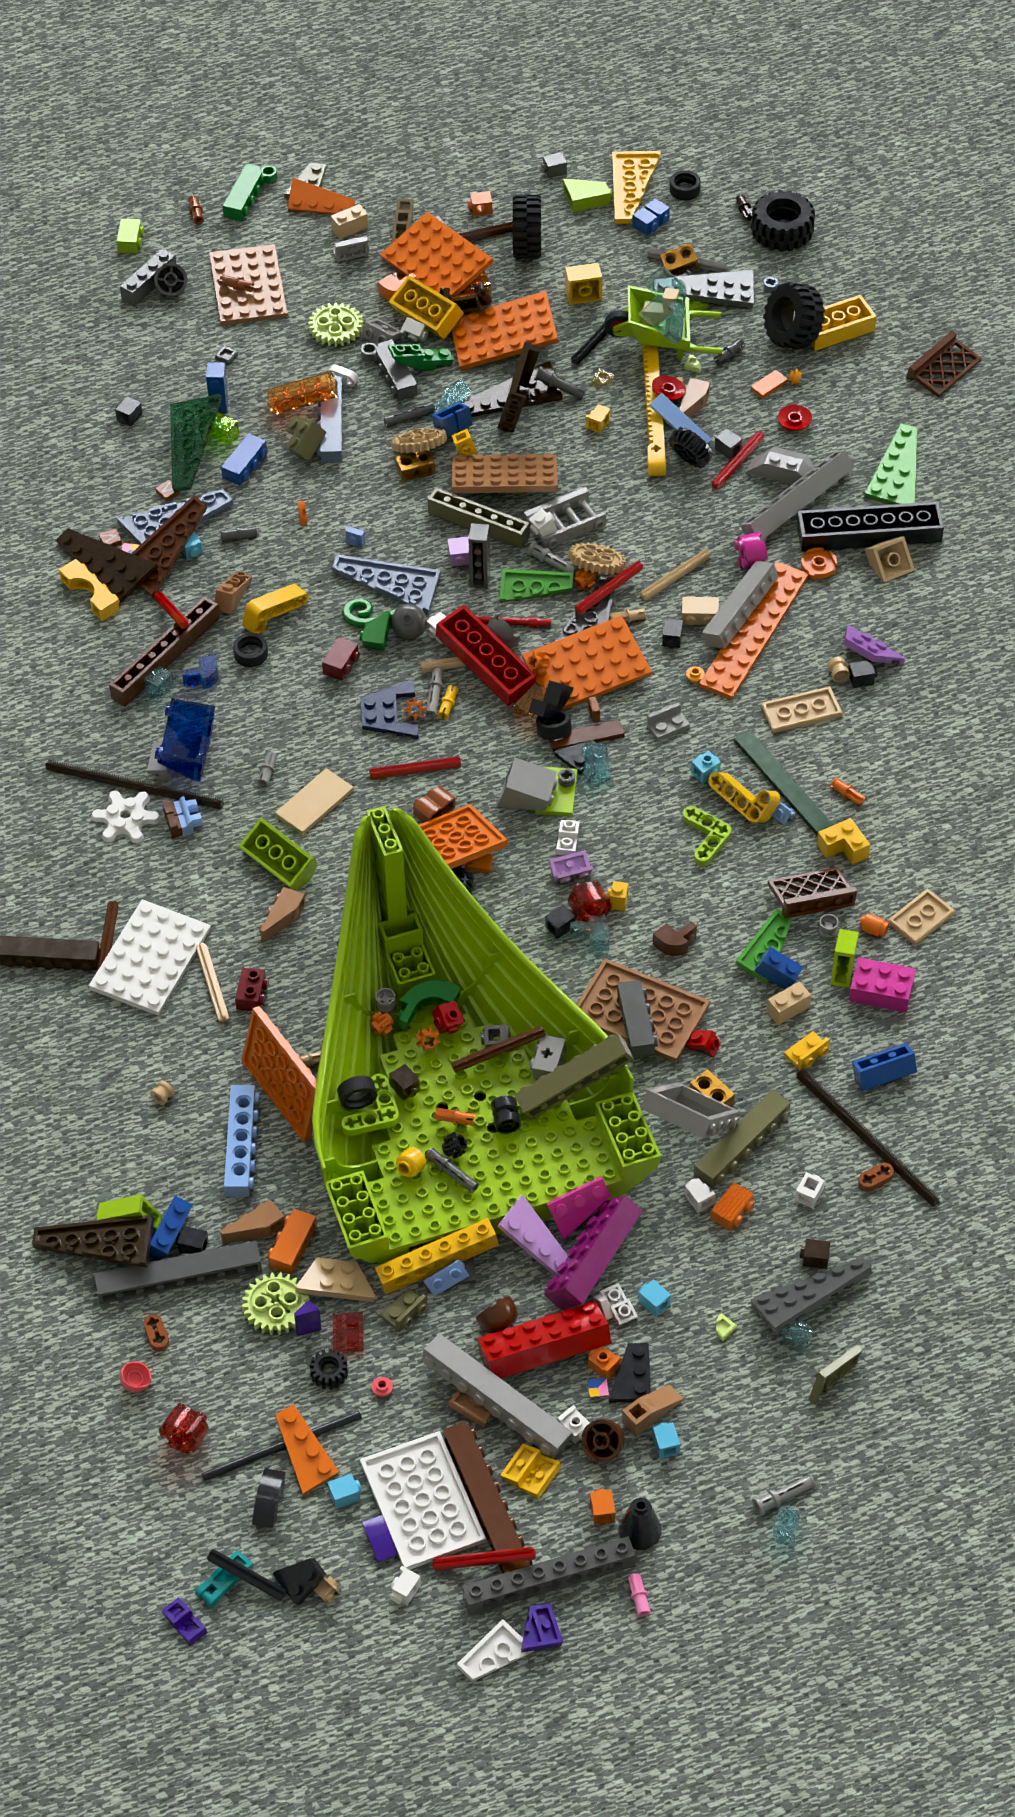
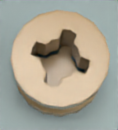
(162, 1092)

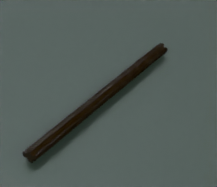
(132, 784)
(868, 1138)

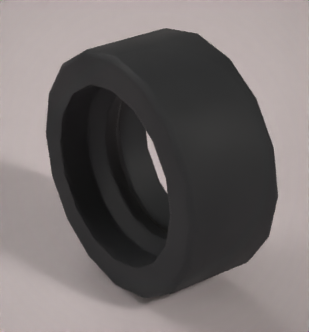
(685, 193)
(250, 660)
(553, 732)
(361, 1084)

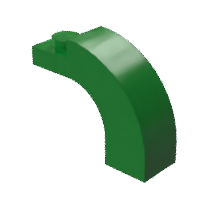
(426, 993)

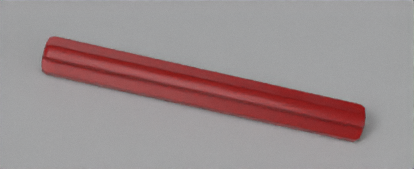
(737, 460)
(609, 587)
(171, 609)
(415, 767)
(484, 1558)

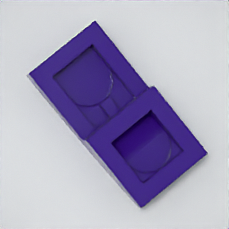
(379, 1538)
(184, 1621)

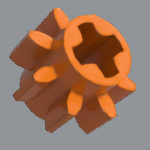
(584, 579)
(539, 662)
(414, 714)
(381, 1023)
(422, 1038)

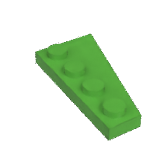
(532, 584)
(770, 935)

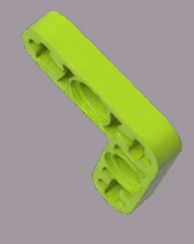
(713, 833)
(382, 1110)

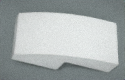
(567, 837)
(619, 1304)

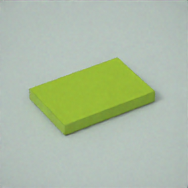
(563, 797)

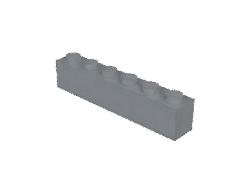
(740, 604)

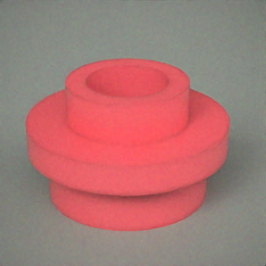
(382, 1392)

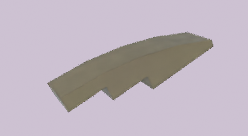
(403, 217)

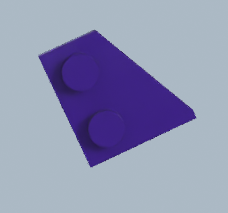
(541, 1629)

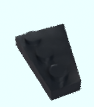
(633, 1374)

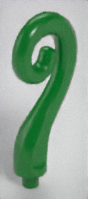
(362, 619)

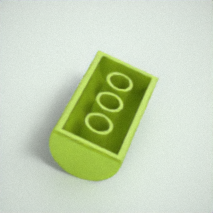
(279, 854)

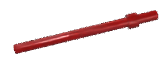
(532, 622)

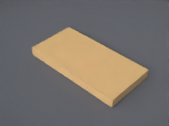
(801, 709)
(314, 801)

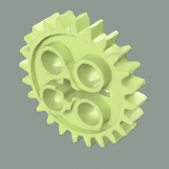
(335, 324)
(264, 1316)

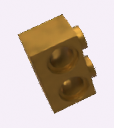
(680, 264)
(415, 465)
(714, 1088)

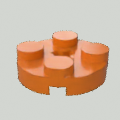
(822, 571)

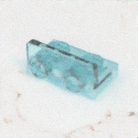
(454, 393)
(596, 761)

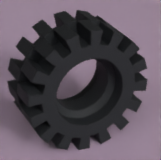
(331, 1379)

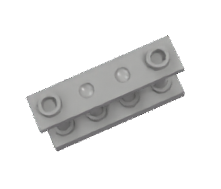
(565, 504)

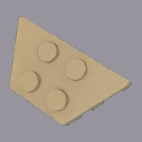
(336, 1280)

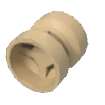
(838, 668)

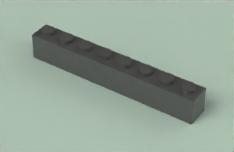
(178, 1272)

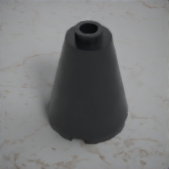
(640, 1525)

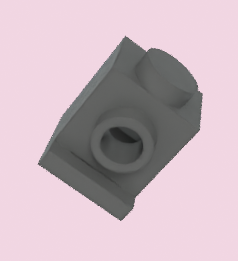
(492, 1031)

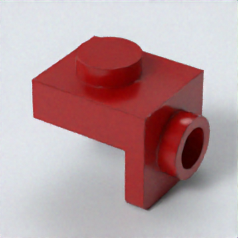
(704, 1040)

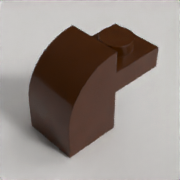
(673, 942)

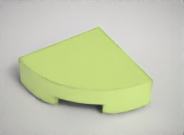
(692, 364)
(724, 1327)

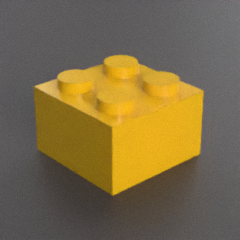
(583, 283)

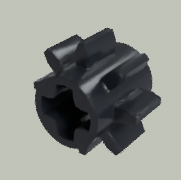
(454, 1145)

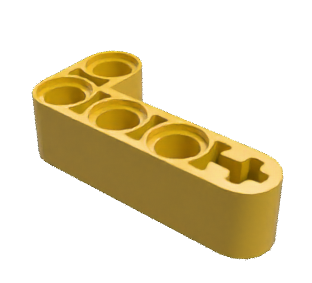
(271, 605)
(724, 784)

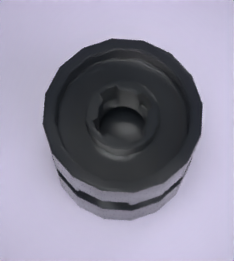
(505, 1114)

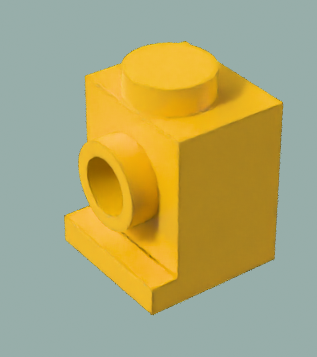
(598, 418)
(464, 443)
(618, 895)

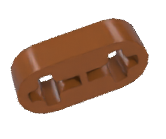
(874, 1175)
(160, 1331)

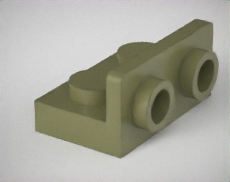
(404, 1310)

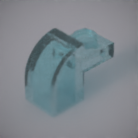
(595, 930)

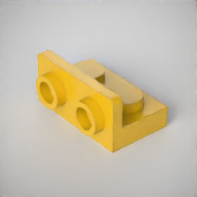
(807, 1050)

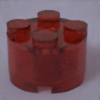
(589, 900)
(184, 1428)

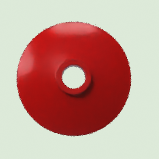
(669, 386)
(794, 417)

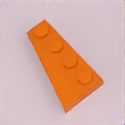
(314, 199)
(308, 1458)

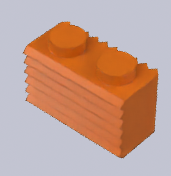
(732, 1207)

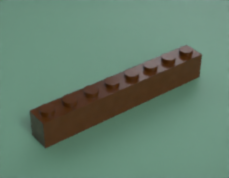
(164, 651)
(483, 1492)

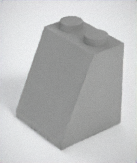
(527, 786)

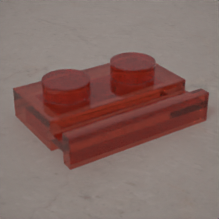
(348, 1332)

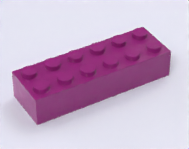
(592, 1252)

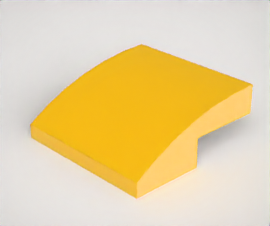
(530, 1470)

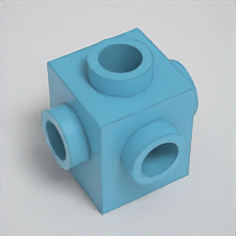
(704, 766)

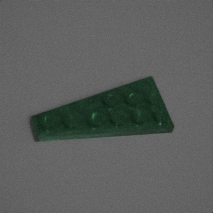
(190, 431)

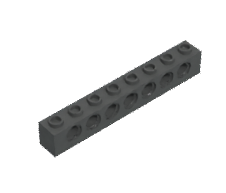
(548, 1576)

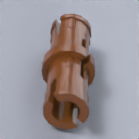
(195, 209)
(236, 283)

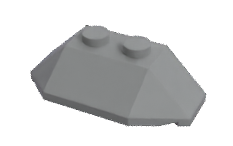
(780, 465)

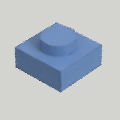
(355, 536)

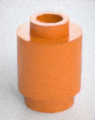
(873, 925)

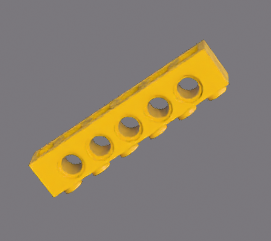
(436, 1256)

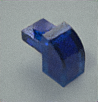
(206, 674)

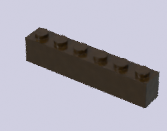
(49, 953)

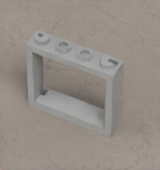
(690, 1109)

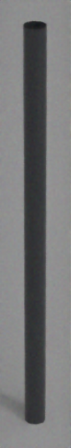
(277, 1447)

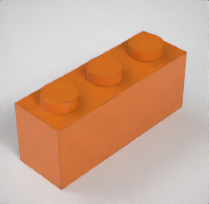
(292, 1241)

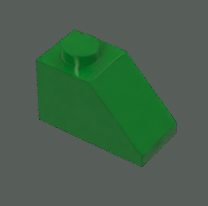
(376, 632)

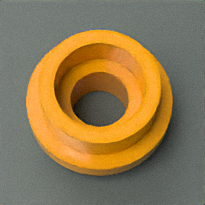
(794, 376)
(695, 678)

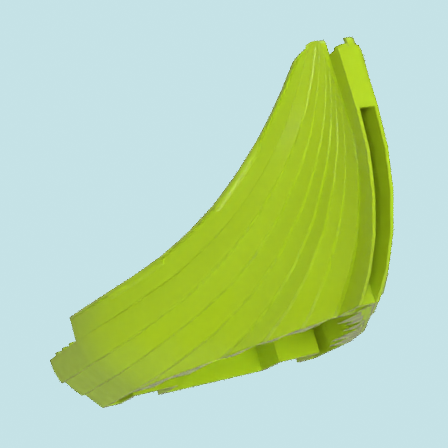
(417, 924)

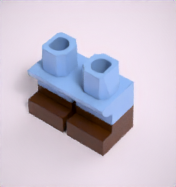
(179, 817)

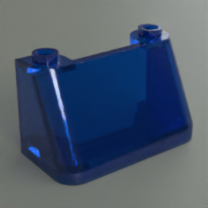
(186, 738)

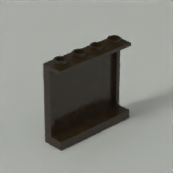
(521, 377)

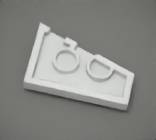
(493, 1652)

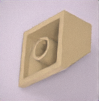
(890, 559)

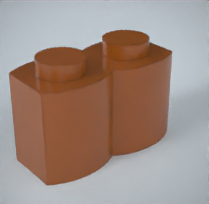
(434, 804)

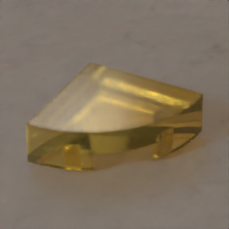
(602, 377)

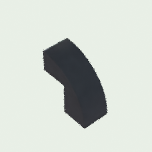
(554, 700)
(268, 1494)

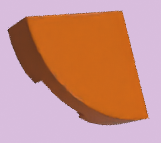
(302, 513)

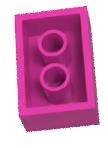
(882, 984)

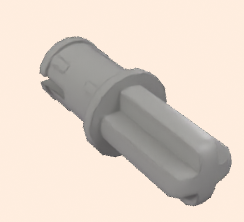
(267, 769)

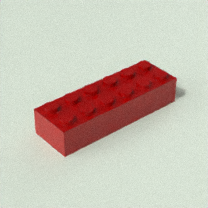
(485, 655)
(544, 1340)

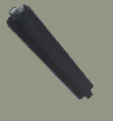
(588, 346)
(246, 1574)

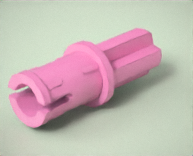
(639, 1595)

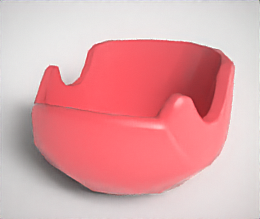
(135, 1377)

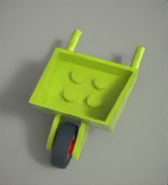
(630, 324)

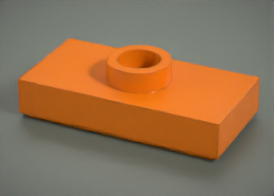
(480, 864)

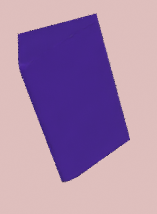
(307, 1319)

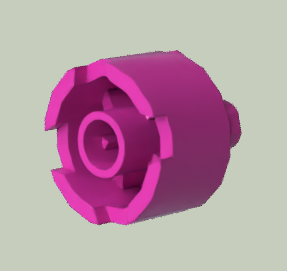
(750, 550)

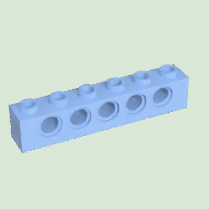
(241, 1097)

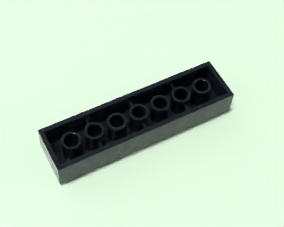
(869, 525)

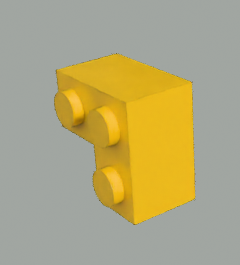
(844, 838)

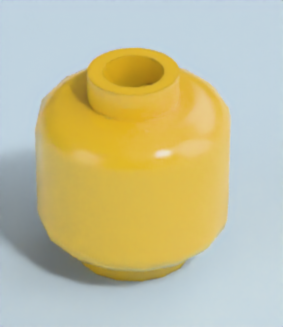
(410, 1162)

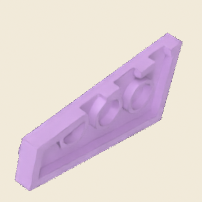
(532, 1235)

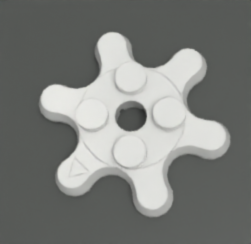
(129, 826)

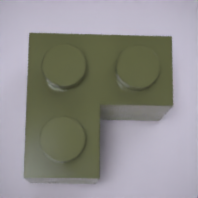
(305, 437)

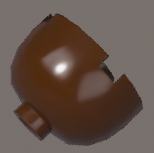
(499, 1316)
(602, 1440)

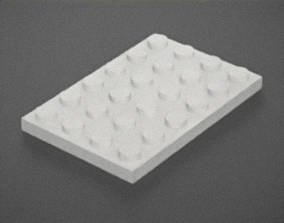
(149, 957)
(422, 1500)

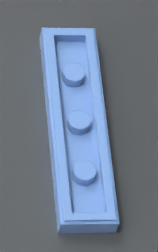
(675, 417)

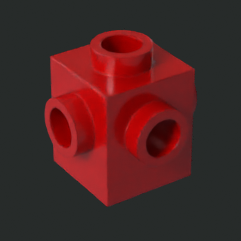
(447, 1017)

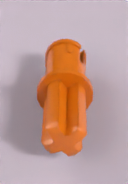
(847, 791)
(454, 1116)

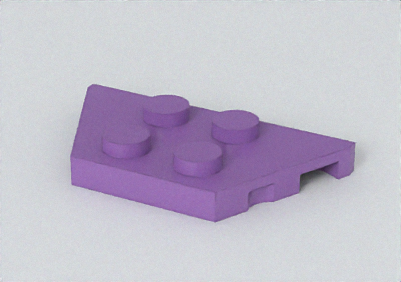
(870, 648)

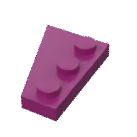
(577, 1205)

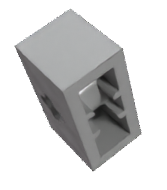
(549, 1055)

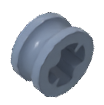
(770, 284)

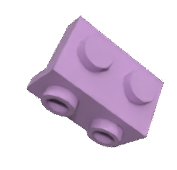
(570, 866)

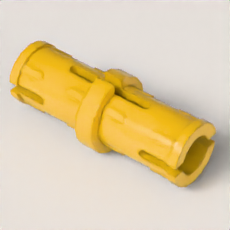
(447, 702)

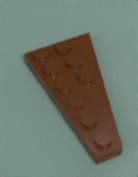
(168, 542)

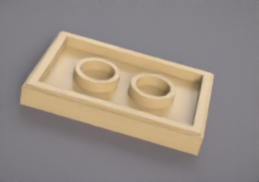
(921, 917)

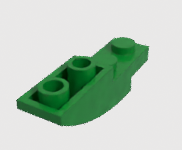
(423, 359)

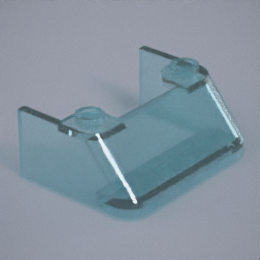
(663, 316)

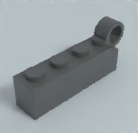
(395, 374)

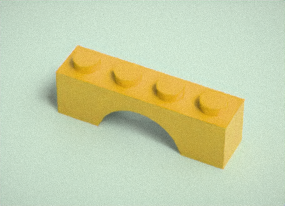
(77, 576)

